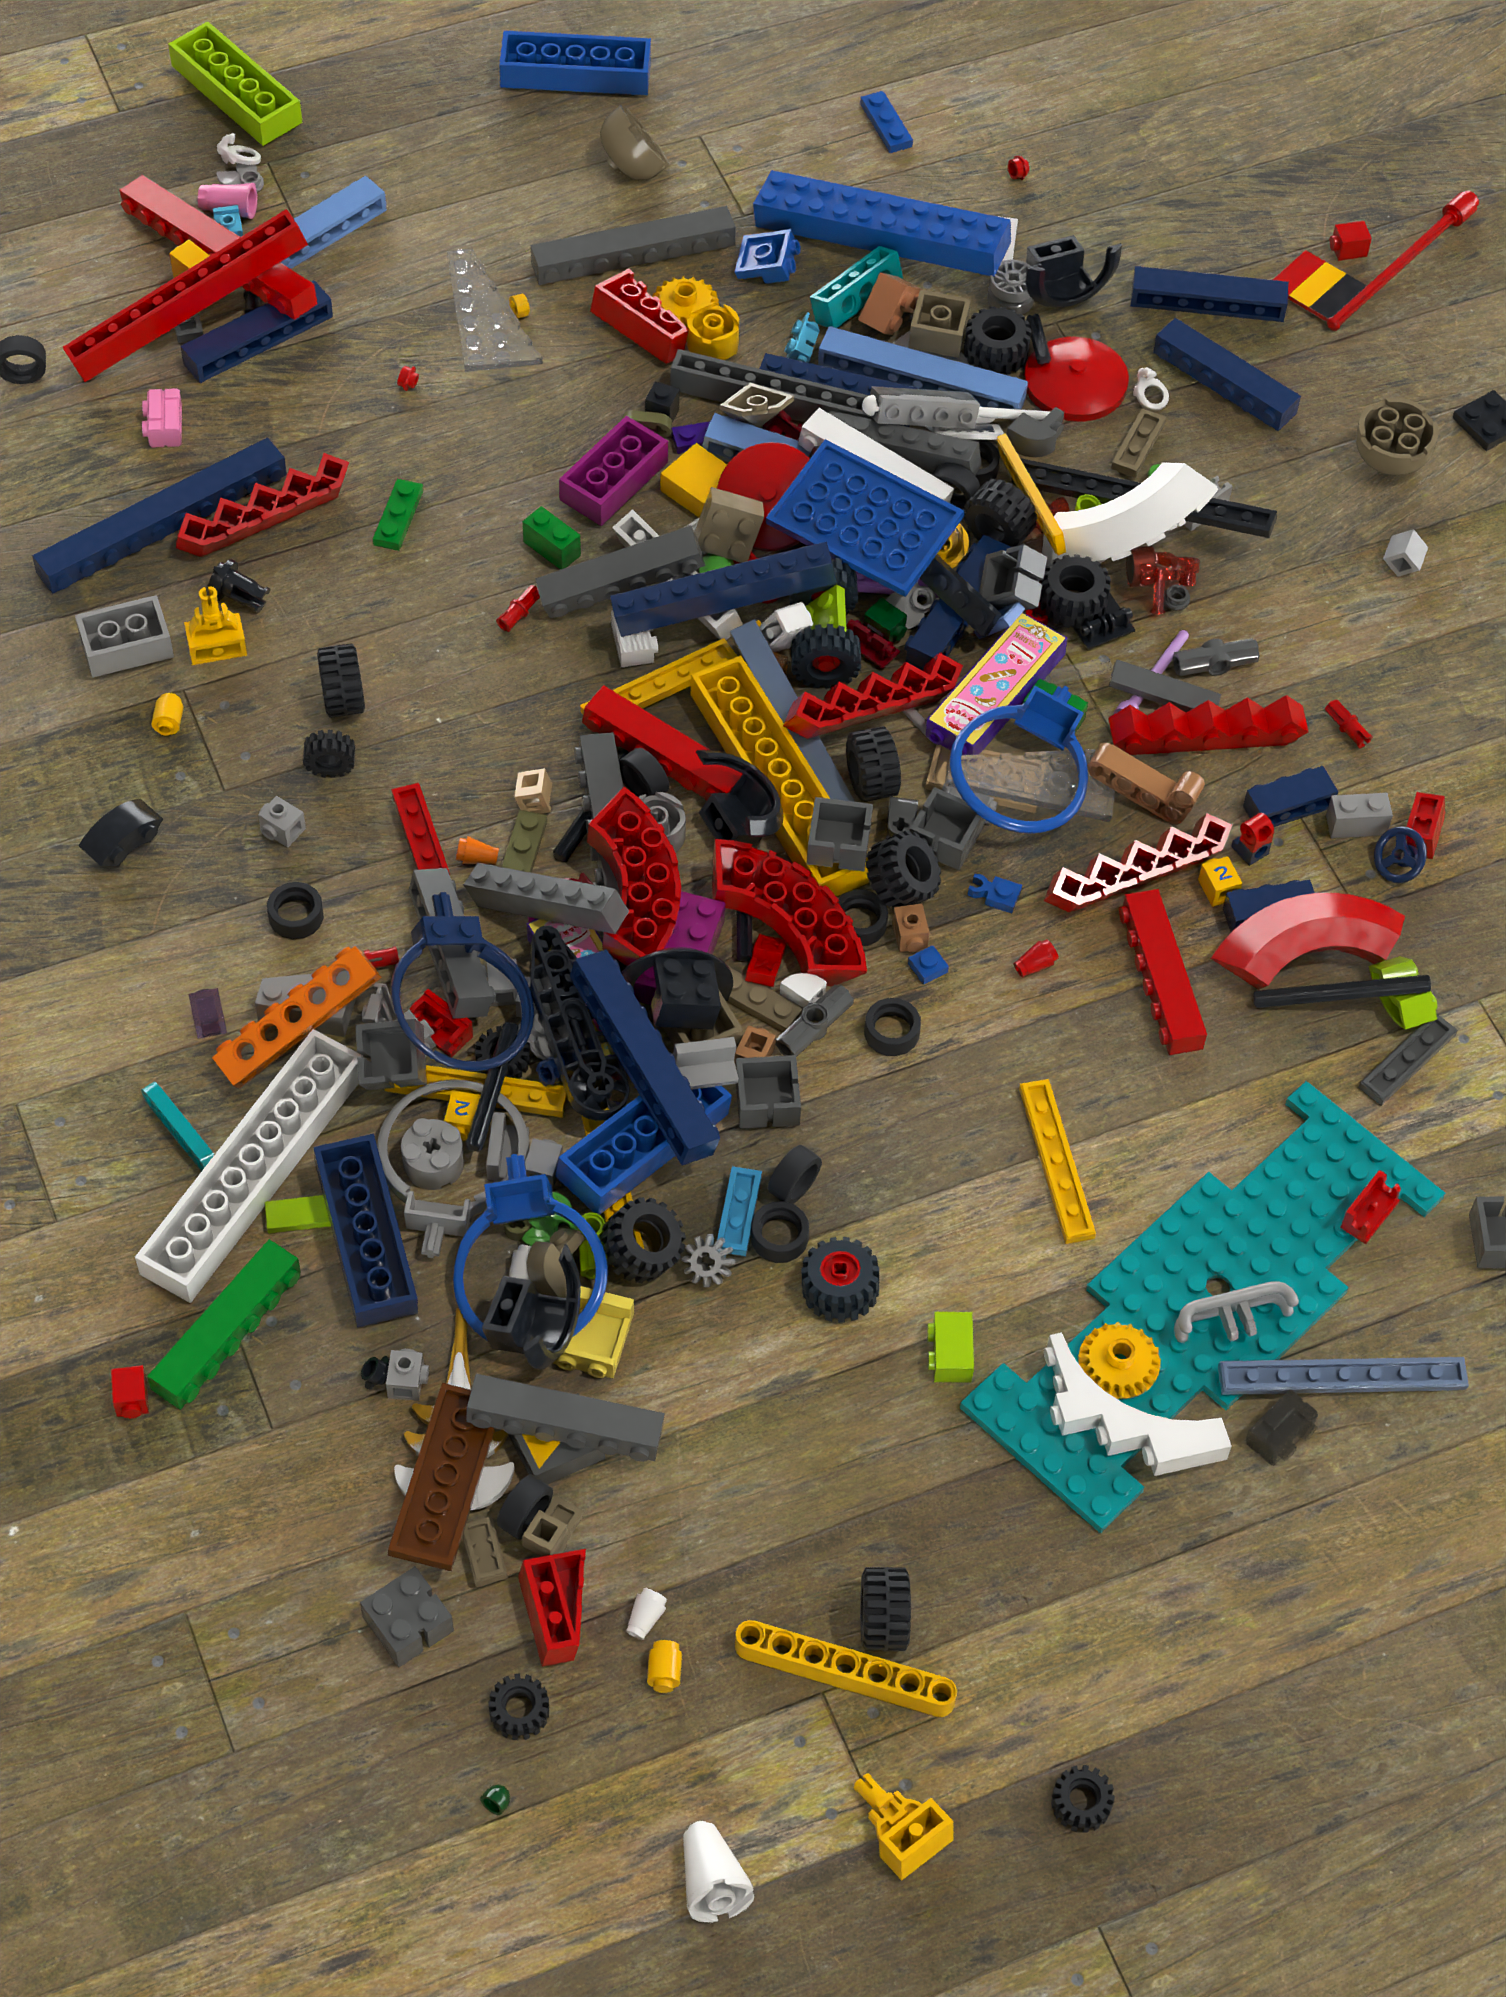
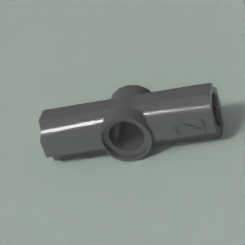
(1216, 657)
(825, 1011)

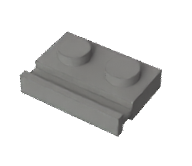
(379, 1006)

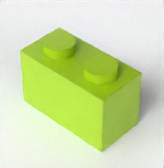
(952, 1347)

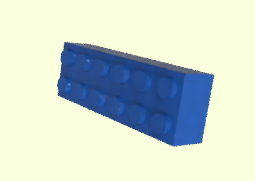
(575, 62)
(625, 1151)

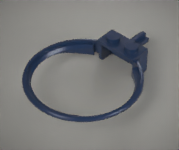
(462, 930)

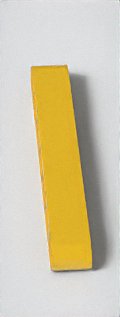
(854, 1681)

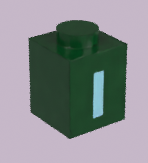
(886, 621)

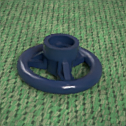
(1412, 857)

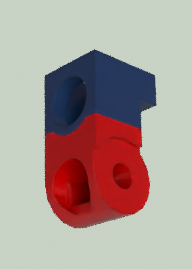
(1255, 836)

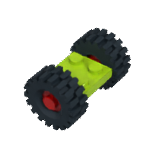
(827, 650)

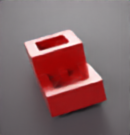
(766, 960)

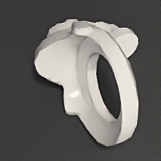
(232, 153)
(1146, 379)

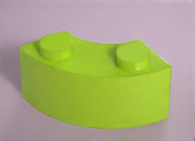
(1405, 1009)

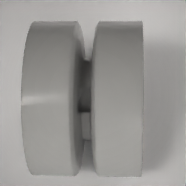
(1009, 287)

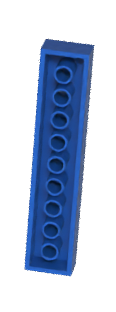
(876, 219)

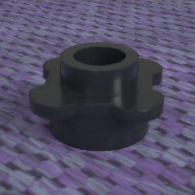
(375, 1371)

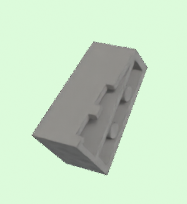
(277, 988)

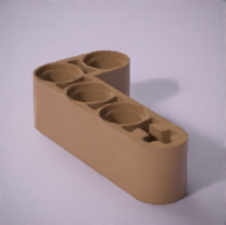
(1144, 784)

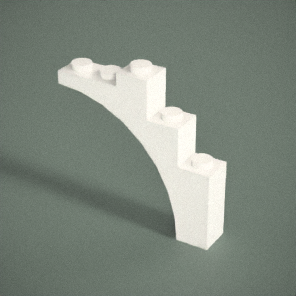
(1164, 1442)

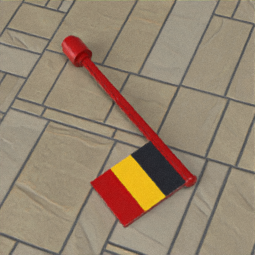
(1337, 295)

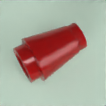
(1037, 958)

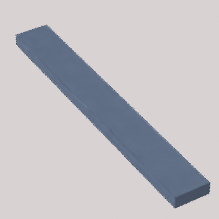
(780, 693)
(1343, 1375)

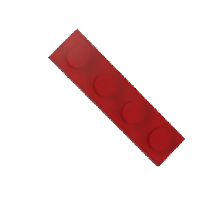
(418, 827)

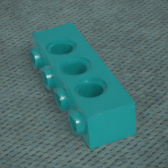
(851, 289)

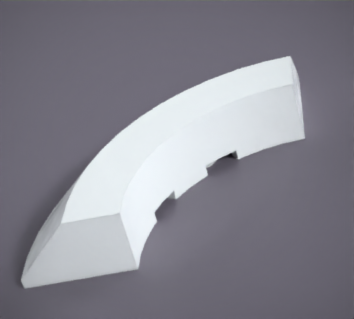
(1135, 517)

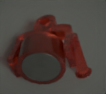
(1143, 572)

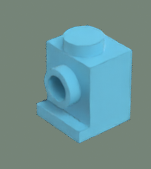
(229, 218)

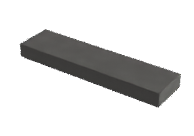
(1159, 687)
(1407, 1059)

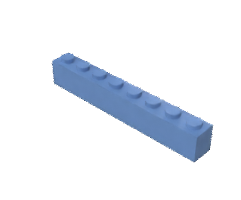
(918, 369)

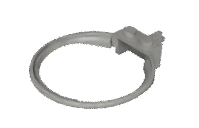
(435, 1217)

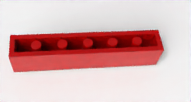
(672, 749)
(1163, 972)

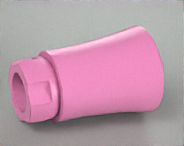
(229, 195)

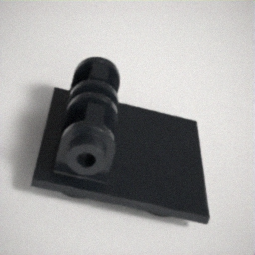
(1107, 627)

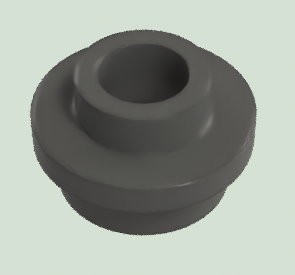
(1176, 597)

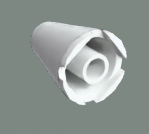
(713, 1875)

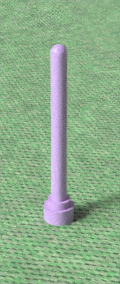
(1159, 667)

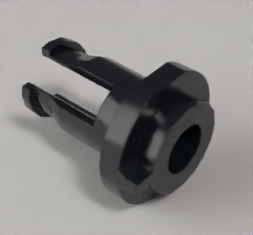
(237, 586)

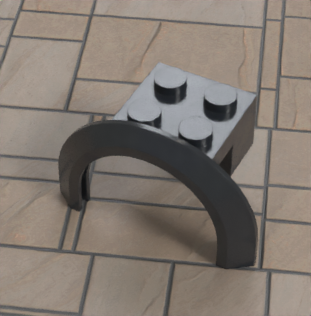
(1058, 273)
(750, 808)
(685, 986)
(534, 1322)

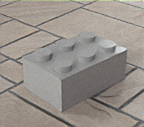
(124, 636)

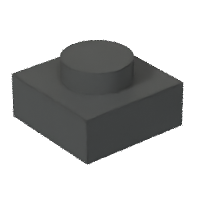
(189, 329)

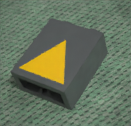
(553, 1459)

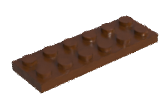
(442, 1484)

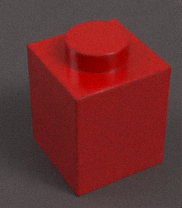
(1350, 240)
(130, 1391)

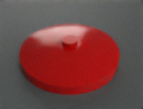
(1080, 379)
(764, 475)

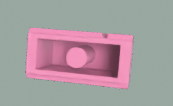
(163, 418)

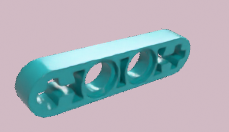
(177, 1125)

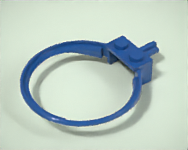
(1051, 721)
(522, 1200)

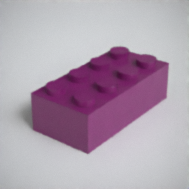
(613, 470)
(696, 927)

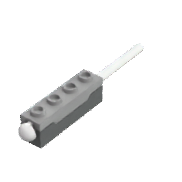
(933, 408)

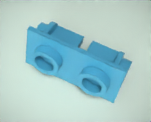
(803, 333)

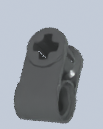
(901, 815)

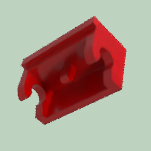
(1427, 819)
(449, 1033)
(1371, 1208)

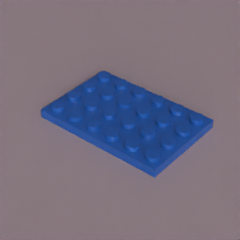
(866, 517)

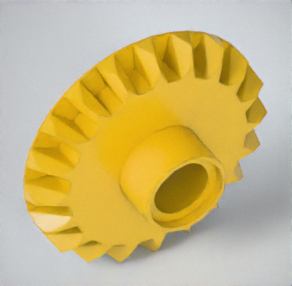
(684, 295)
(1117, 1376)

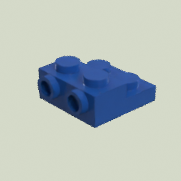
(768, 256)

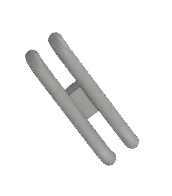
(1237, 1300)

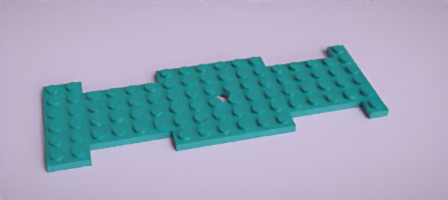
(1267, 1229)

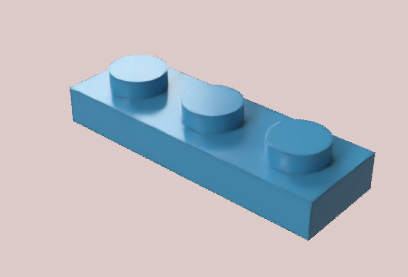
(739, 1209)

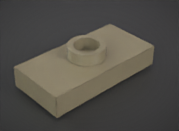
(484, 1551)

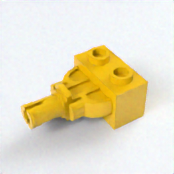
(214, 633)
(905, 1828)

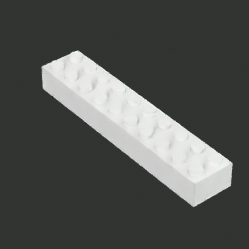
(249, 1167)

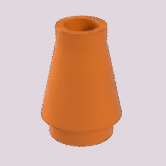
(474, 851)

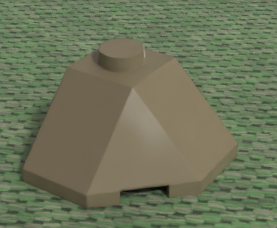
(756, 404)

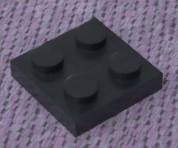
(1484, 419)

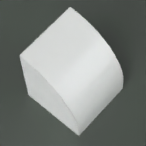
(803, 988)

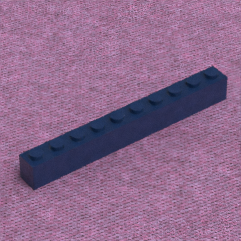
(158, 515)

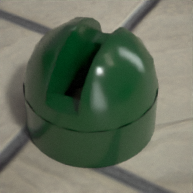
(496, 1799)

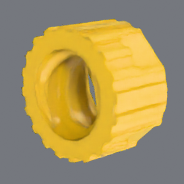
(519, 305)

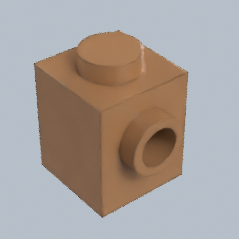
(910, 928)

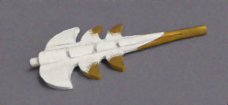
(493, 1479)

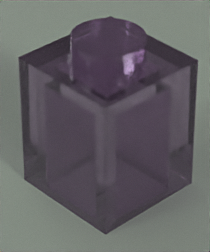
(207, 1013)

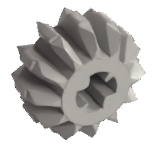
(701, 1268)

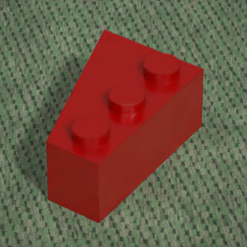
(553, 1603)

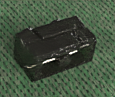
(1282, 1428)

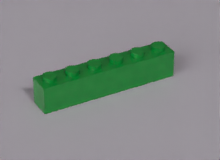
(224, 1324)

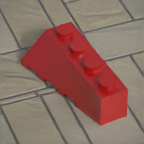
(639, 316)

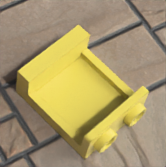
(601, 1341)

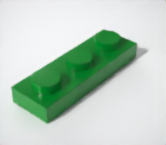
(398, 514)

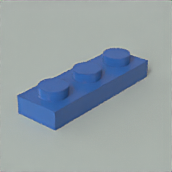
(886, 121)

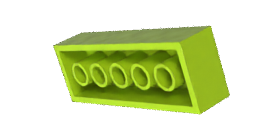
(235, 83)

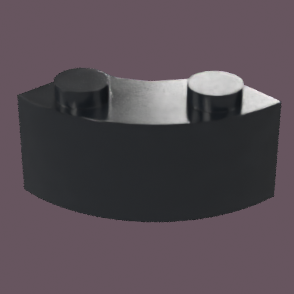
(121, 832)

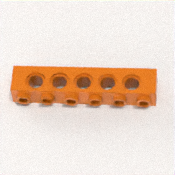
(313, 1015)

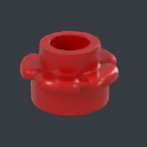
(1018, 168)
(408, 378)

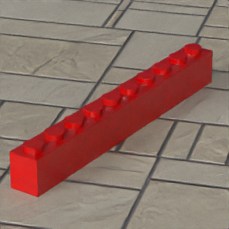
(182, 222)
(185, 295)

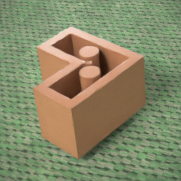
(888, 302)

